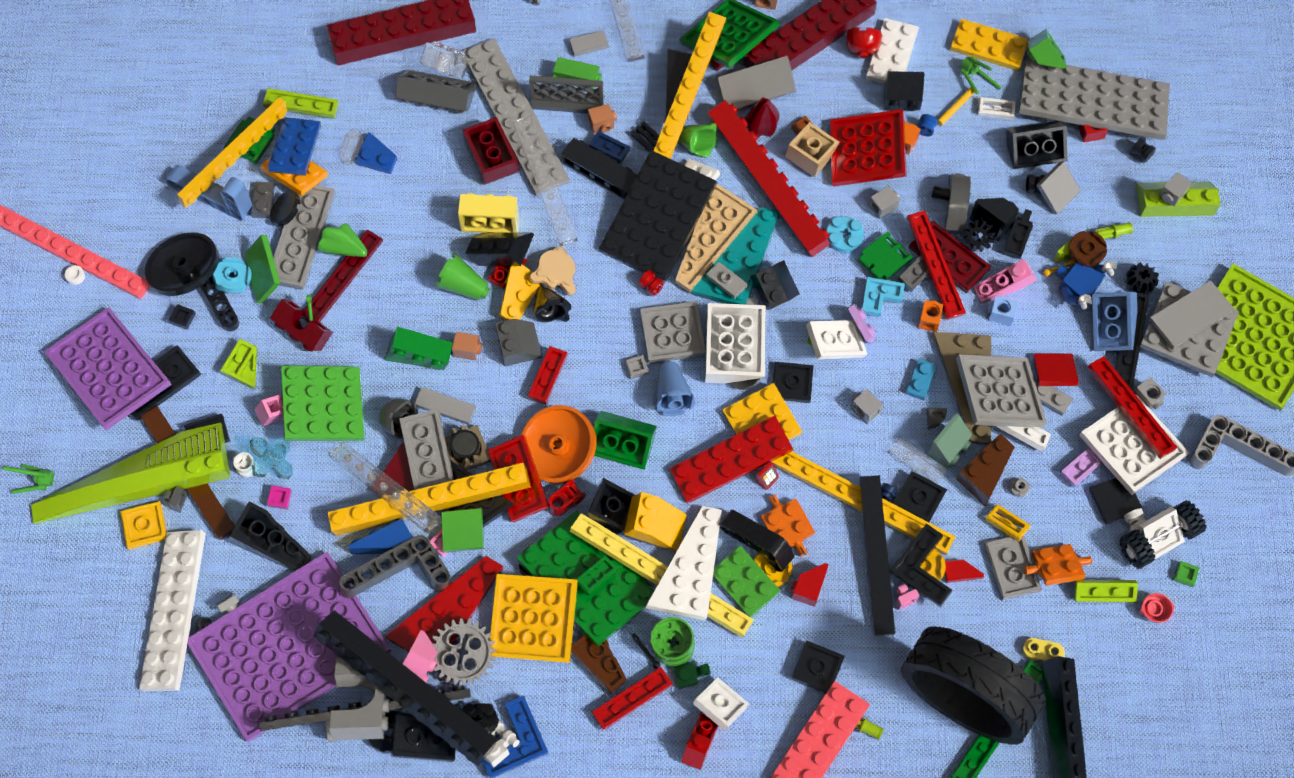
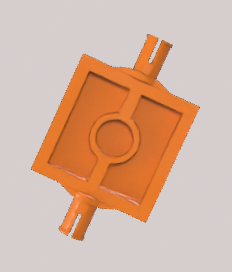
(789, 522)
(1058, 565)

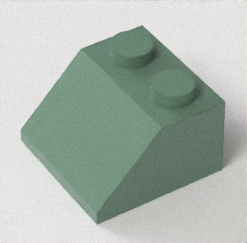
(951, 442)

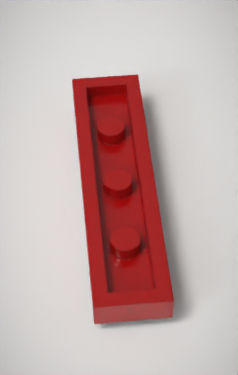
(632, 698)

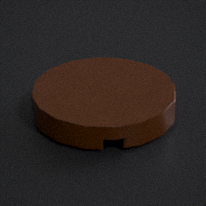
(1087, 248)

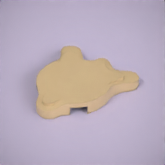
(554, 269)

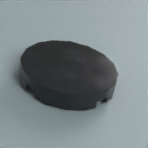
(285, 208)

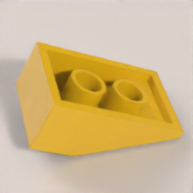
(655, 521)

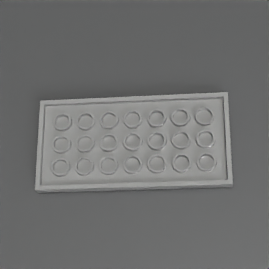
(1096, 99)

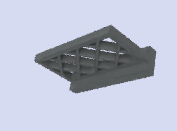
(564, 101)

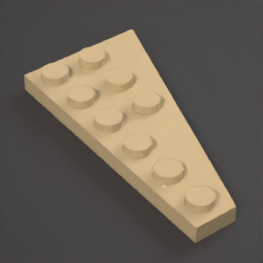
(715, 230)

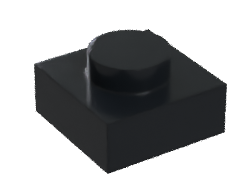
(182, 316)

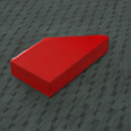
(961, 571)

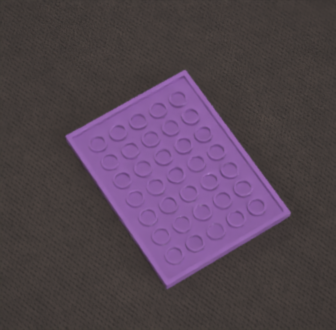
(266, 649)

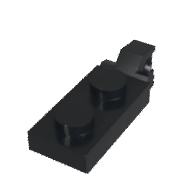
(1019, 235)

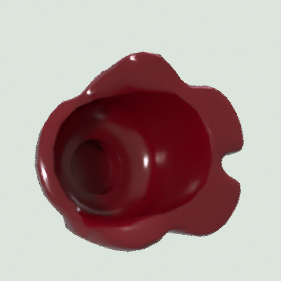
(763, 118)

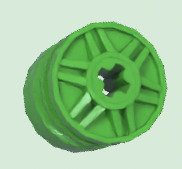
(666, 632)

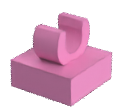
(905, 597)

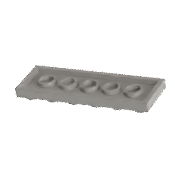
(301, 237)

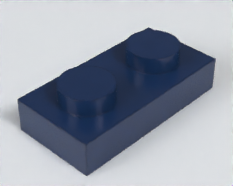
(610, 147)

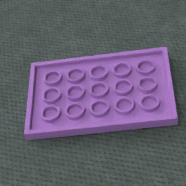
(107, 368)

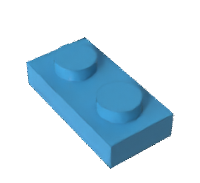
(921, 379)

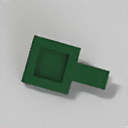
(687, 675)

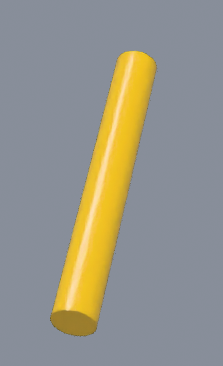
(955, 106)

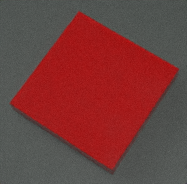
(1055, 369)

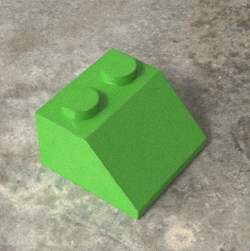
(1046, 51)

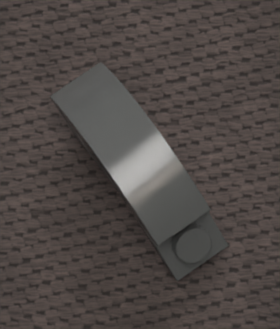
(958, 202)

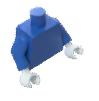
(1083, 281)

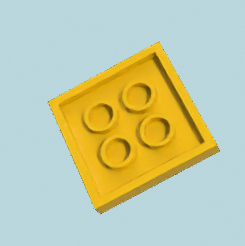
(760, 407)

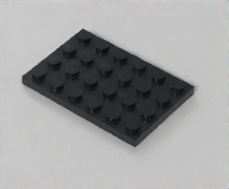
(658, 215)

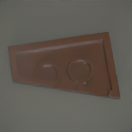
(599, 663)

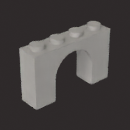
(359, 723)

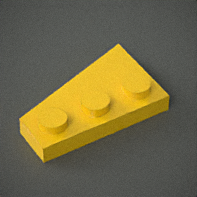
(517, 293)

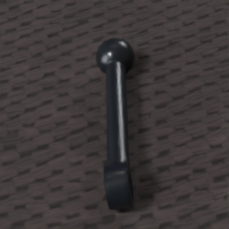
(655, 664)

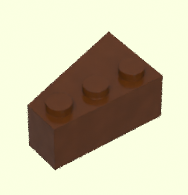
(986, 468)

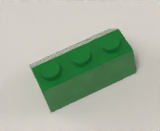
(623, 439)

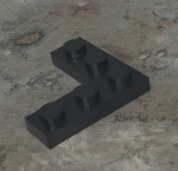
(909, 567)

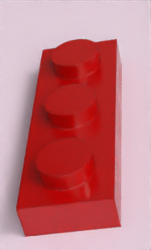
(547, 375)

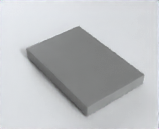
(1008, 563)

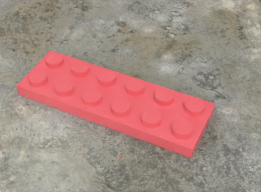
(823, 735)

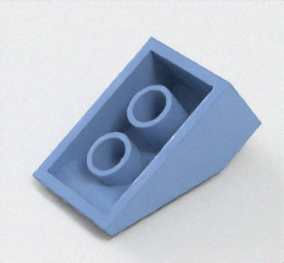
(1114, 320)

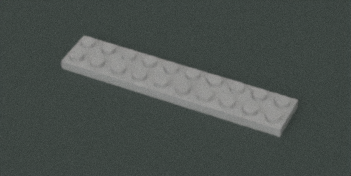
(508, 104)

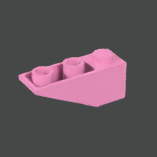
(1006, 281)

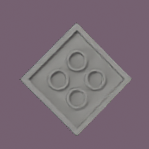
(672, 332)

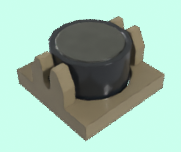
(466, 447)

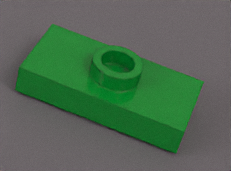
(596, 575)

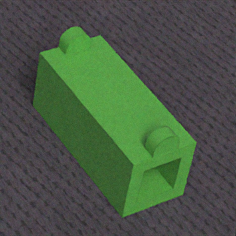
(576, 70)

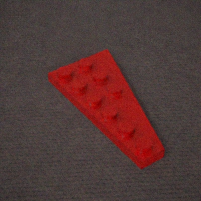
(452, 603)

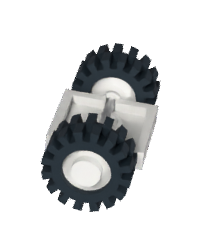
(1162, 533)

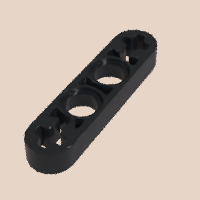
(215, 301)

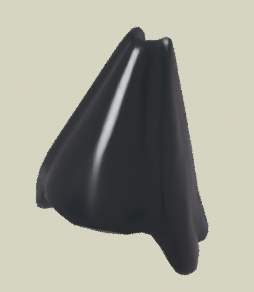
(550, 306)

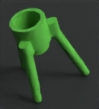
(970, 66)
(43, 477)

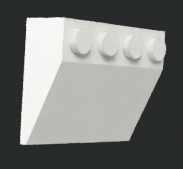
(735, 343)

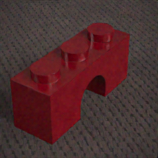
(288, 316)

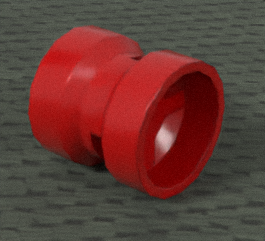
(651, 283)

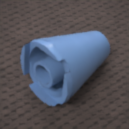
(673, 391)

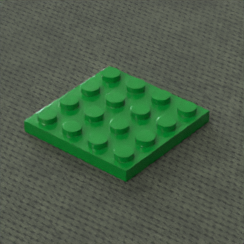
(740, 33)

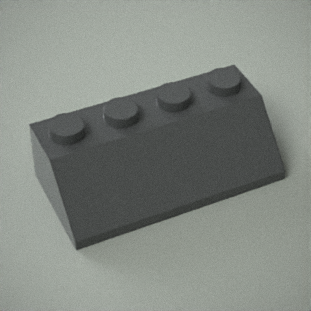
(435, 90)

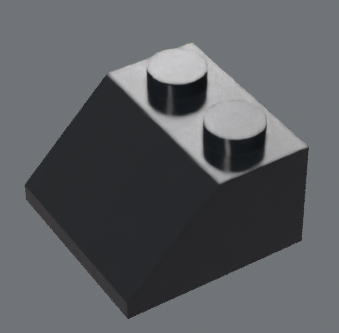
(903, 90)
(997, 212)
(775, 285)
(611, 506)

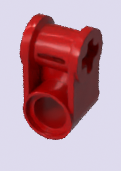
(568, 495)

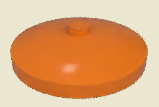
(560, 443)

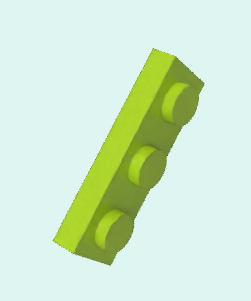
(1106, 591)

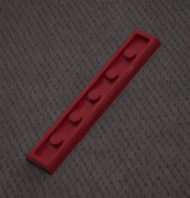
(341, 278)

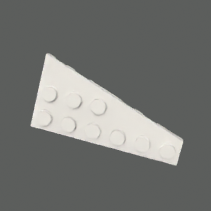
(689, 576)

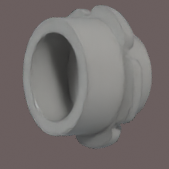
(1016, 490)

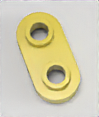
(1043, 649)

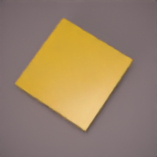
(144, 525)

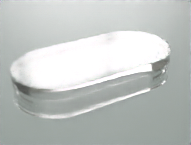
(351, 147)

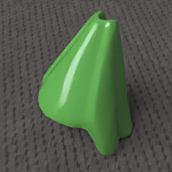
(699, 138)
(341, 242)

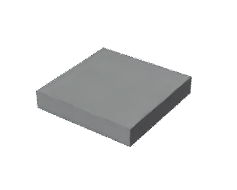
(1058, 187)

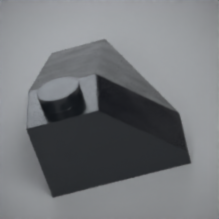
(267, 538)

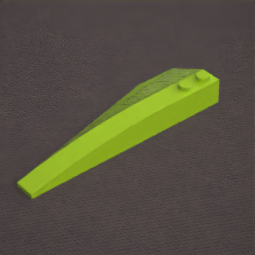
(181, 461)

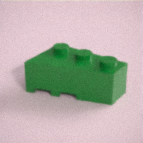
(418, 349)

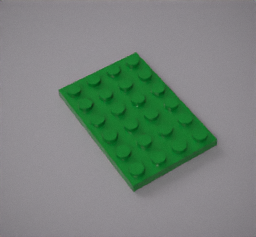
(567, 557)

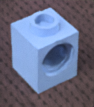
(1007, 305)

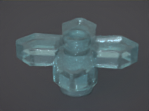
(271, 458)

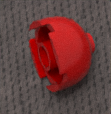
(863, 42)

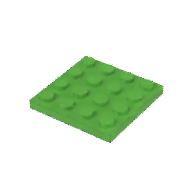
(321, 403)

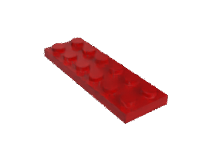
(731, 459)

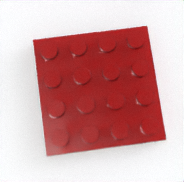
(868, 147)

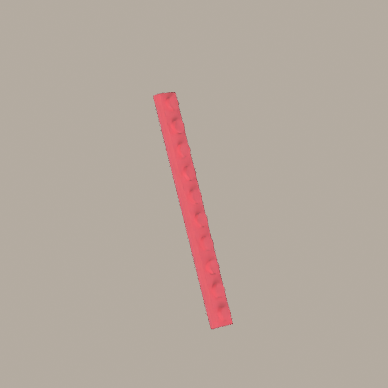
(73, 253)

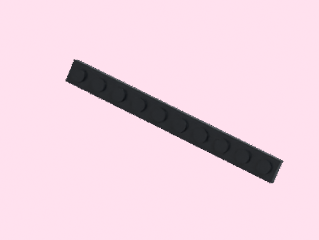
(314, 715)

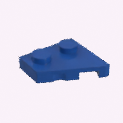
(376, 155)

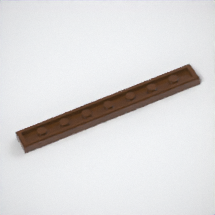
(201, 494)

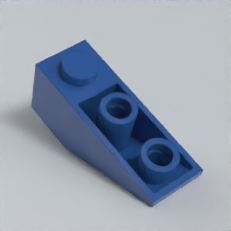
(382, 539)

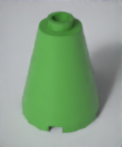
(462, 279)

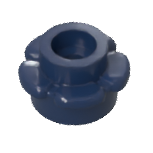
(888, 491)

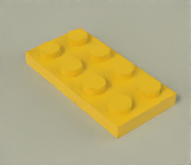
(989, 44)

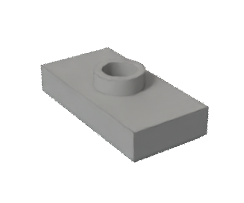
(726, 280)

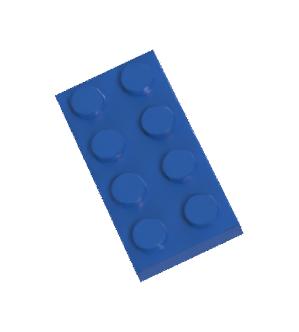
(294, 146)

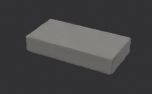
(588, 43)

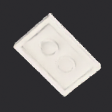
(836, 339)

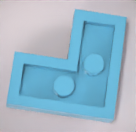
(879, 290)

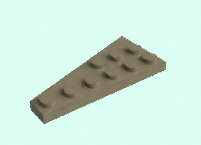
(950, 346)

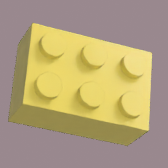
(488, 213)

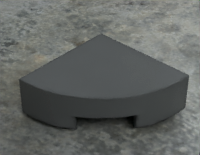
(935, 416)

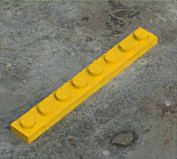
(231, 153)

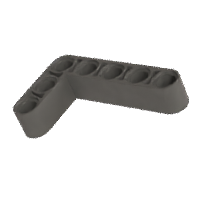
(396, 565)

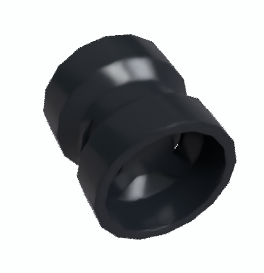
(1143, 150)
(1031, 183)

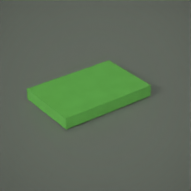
(263, 268)

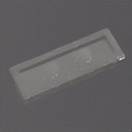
(917, 460)

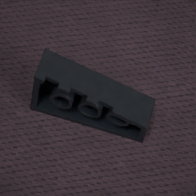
(676, 67)

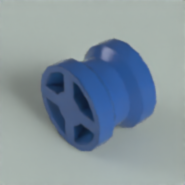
(927, 125)

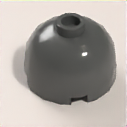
(392, 411)

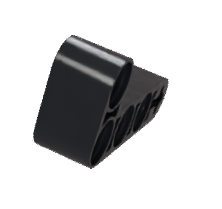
(758, 538)

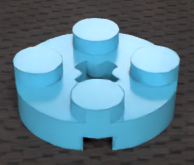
(849, 225)
(228, 284)

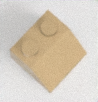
(811, 149)

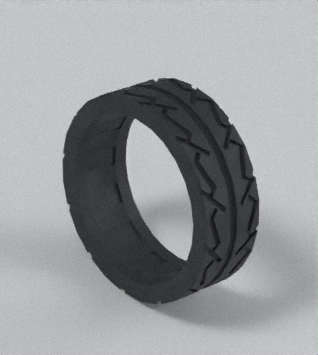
(973, 685)

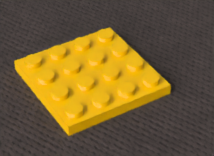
(533, 618)

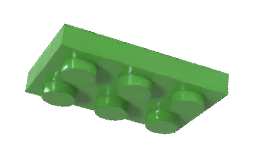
(745, 581)

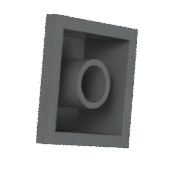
(518, 341)

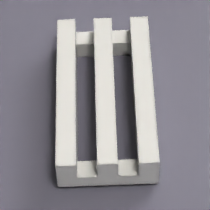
(996, 111)

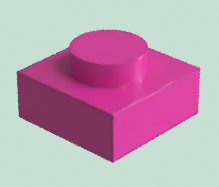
(279, 497)

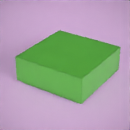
(1186, 574)

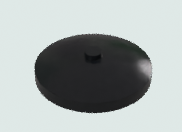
(181, 264)

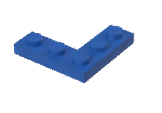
(531, 742)

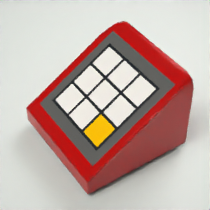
(767, 476)

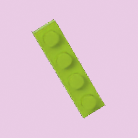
(303, 103)

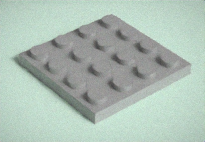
(1198, 353)
(1001, 391)

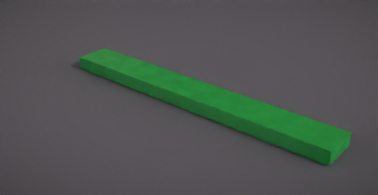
(983, 747)

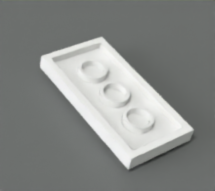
(894, 51)

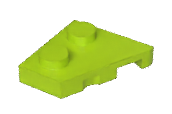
(242, 364)

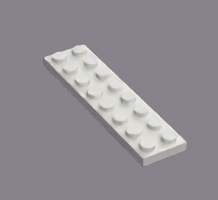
(172, 611)

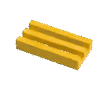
(1006, 525)

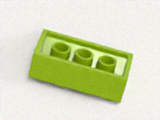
(1200, 200)

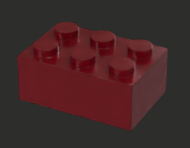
(490, 150)

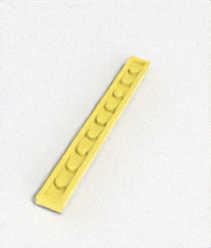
(653, 570)

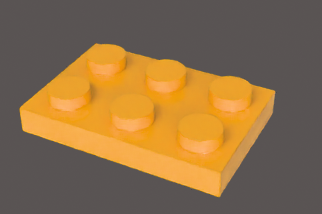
(298, 183)

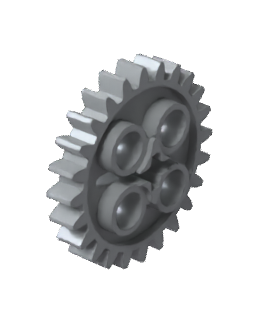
(481, 655)

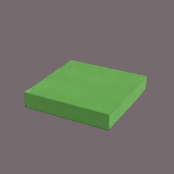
(462, 530)

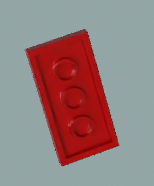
(527, 500)

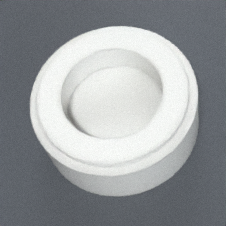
(74, 275)

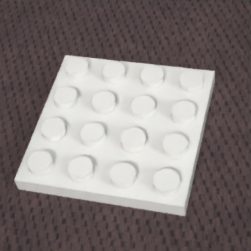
(1126, 451)

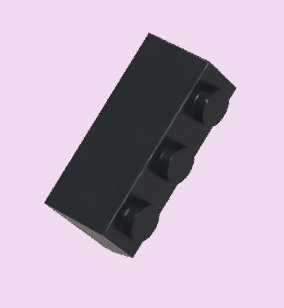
(1037, 144)
(499, 248)

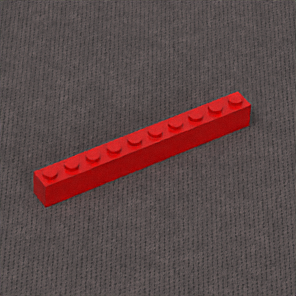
(769, 178)

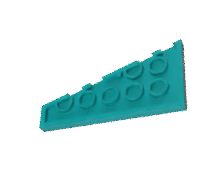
(742, 257)

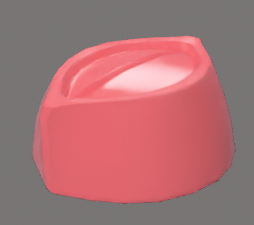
(1157, 608)

